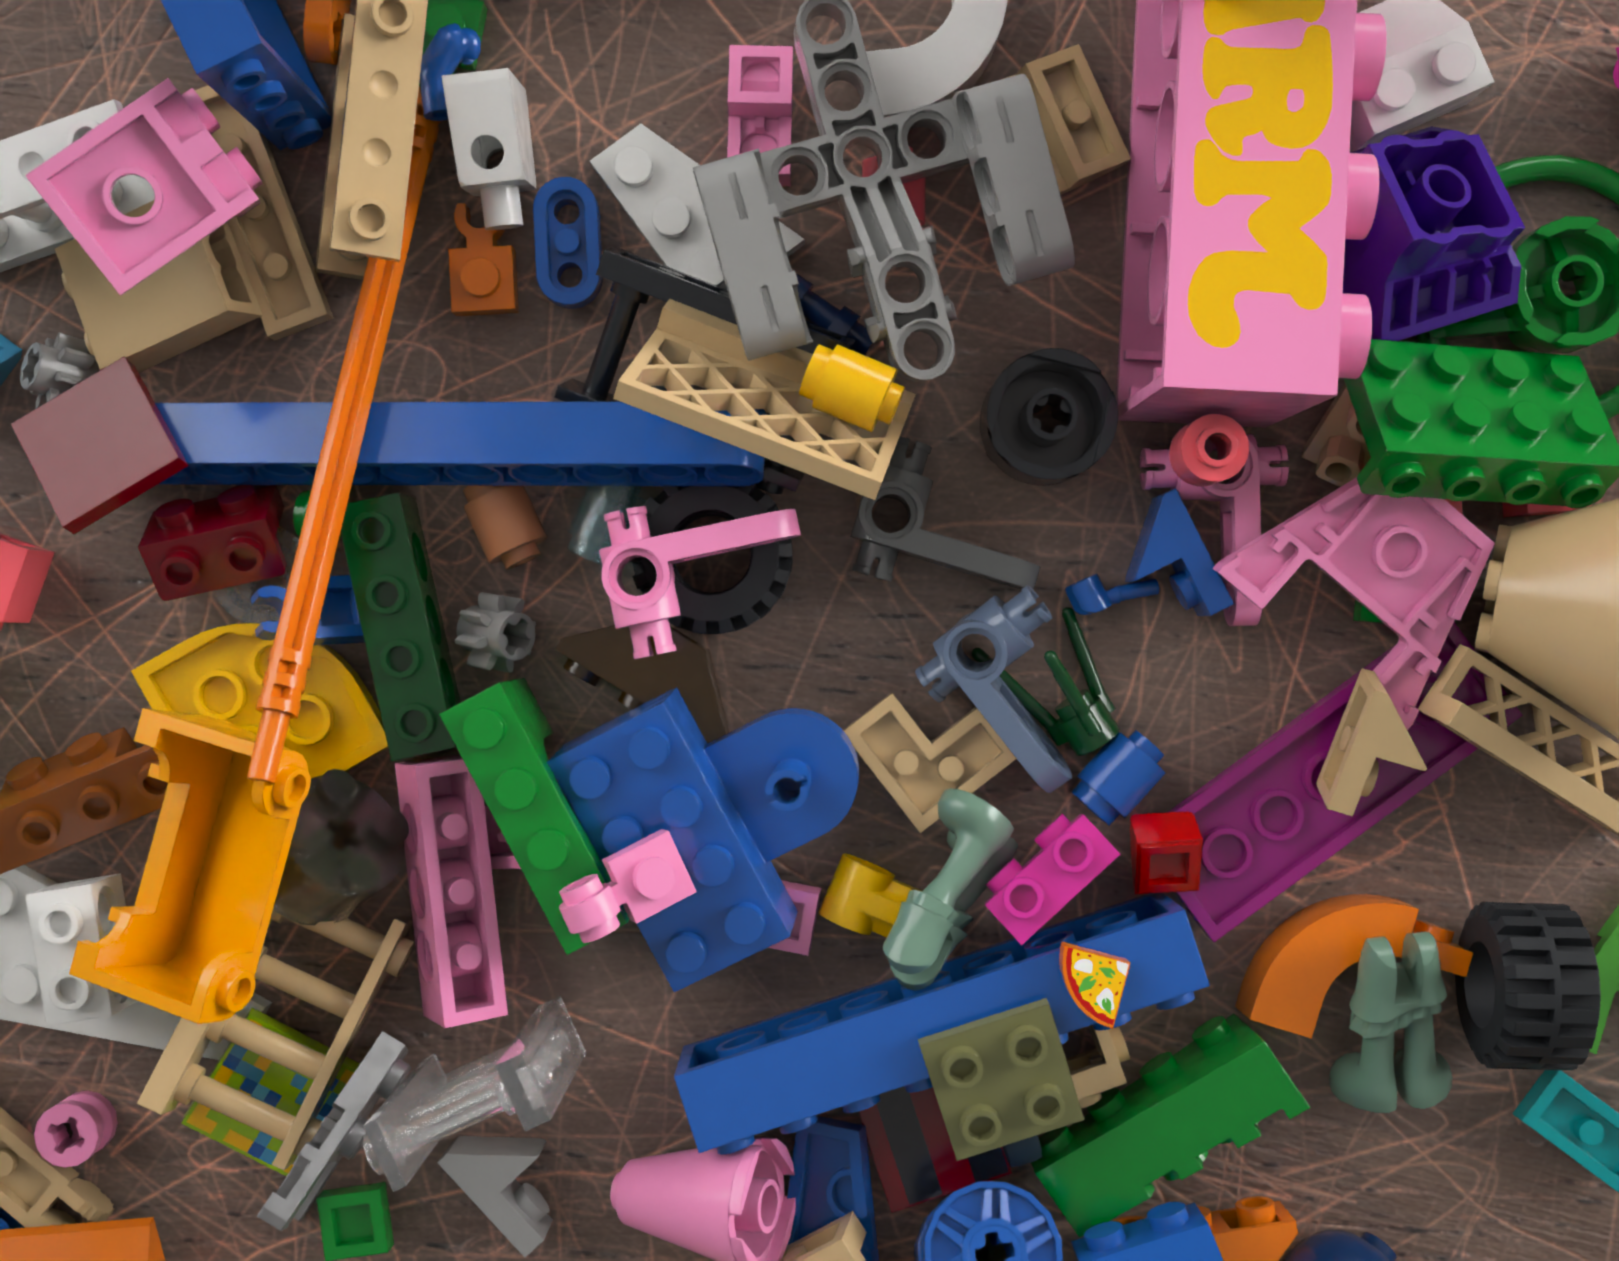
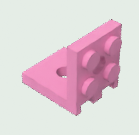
(170, 146)

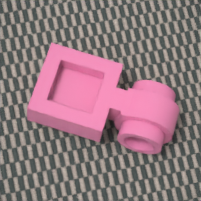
(643, 879)

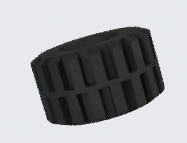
(762, 582)
(1528, 986)

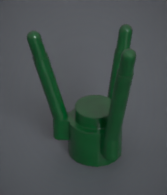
(1084, 717)

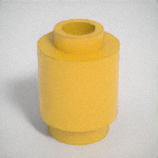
(851, 387)

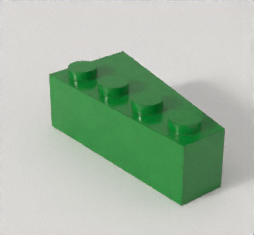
(1165, 1122)

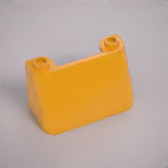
(207, 875)

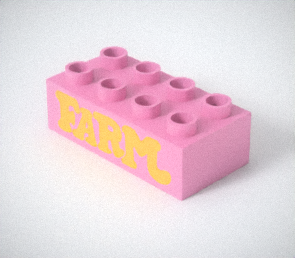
(1244, 207)

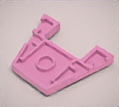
(1396, 556)

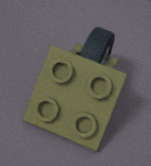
(1002, 1082)

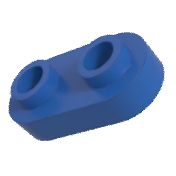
(567, 245)

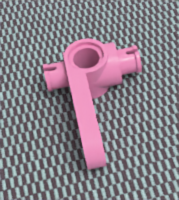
(1238, 505)
(650, 612)

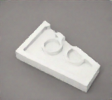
(663, 201)

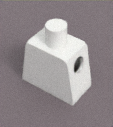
(487, 116)

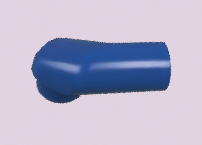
(441, 58)

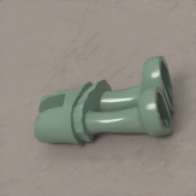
(933, 919)
(1386, 1000)

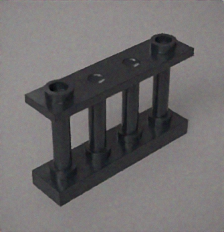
(633, 283)

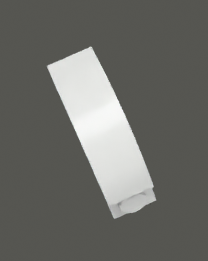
(941, 63)

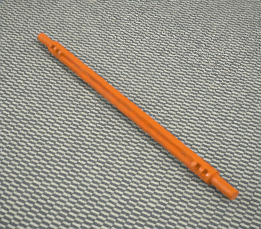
(333, 480)

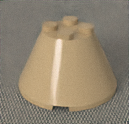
(1557, 607)

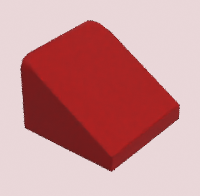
(1165, 852)

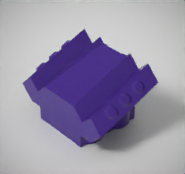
(1436, 235)

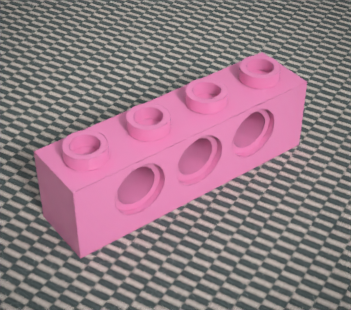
(451, 892)

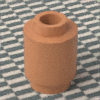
(504, 523)

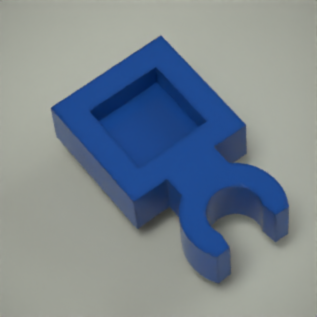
(338, 619)

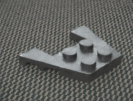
(339, 1132)

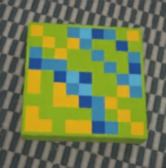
(267, 1083)

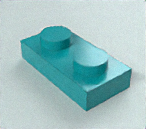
(1574, 1123)

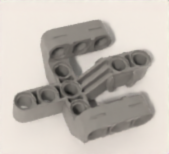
(983, 126)

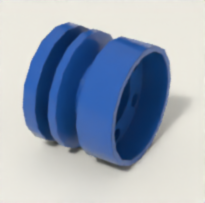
(994, 1210)

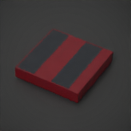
(916, 1151)

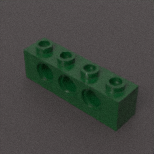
(400, 622)

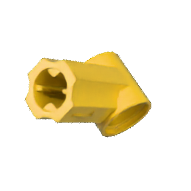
(863, 897)

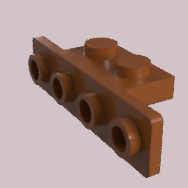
(75, 796)

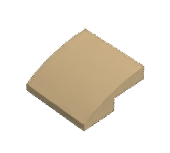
(1074, 118)

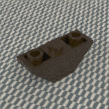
(609, 656)

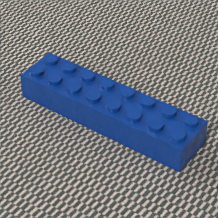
(868, 1038)

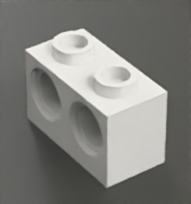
(57, 921)

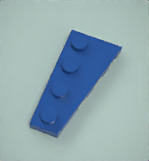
(832, 1180)

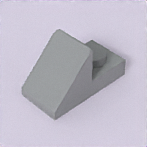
(488, 1174)

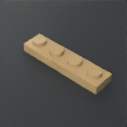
(270, 233)

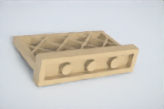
(709, 353)

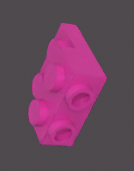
(1065, 865)

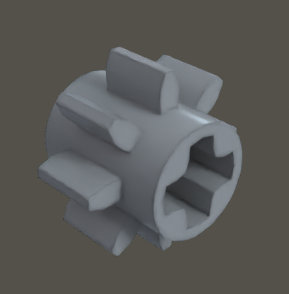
(56, 367)
(495, 632)

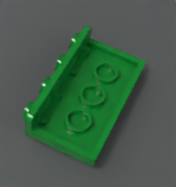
(1482, 426)

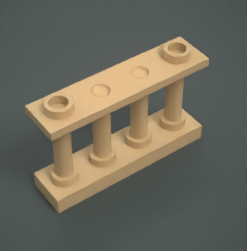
(371, 135)
(181, 1078)

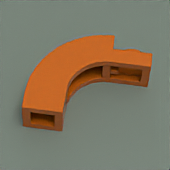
(1316, 944)

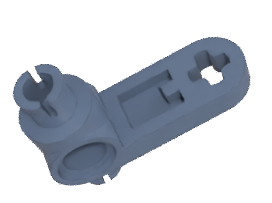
(1009, 631)

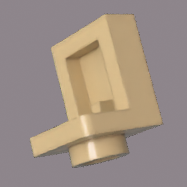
(1100, 1067)

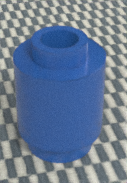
(1119, 776)

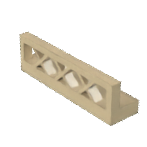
(1517, 752)

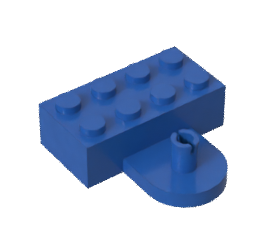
(726, 810)

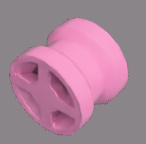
(90, 1119)

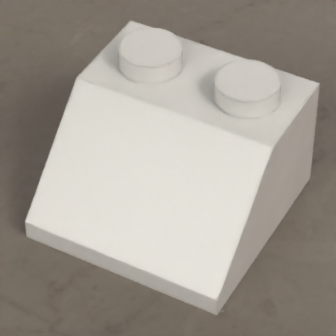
(1426, 71)

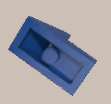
(1173, 539)

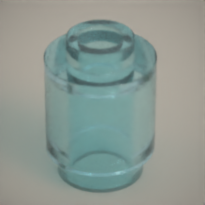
(588, 524)

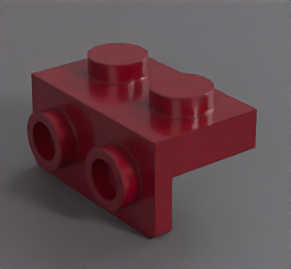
(214, 542)

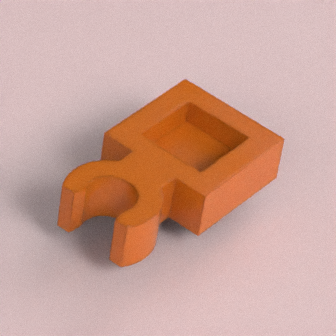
(483, 273)

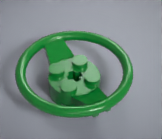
(1566, 247)

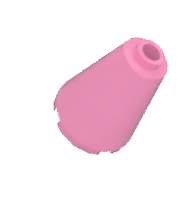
(711, 1201)

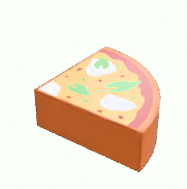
(1094, 981)

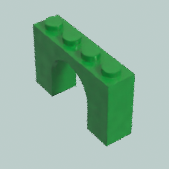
(504, 750)

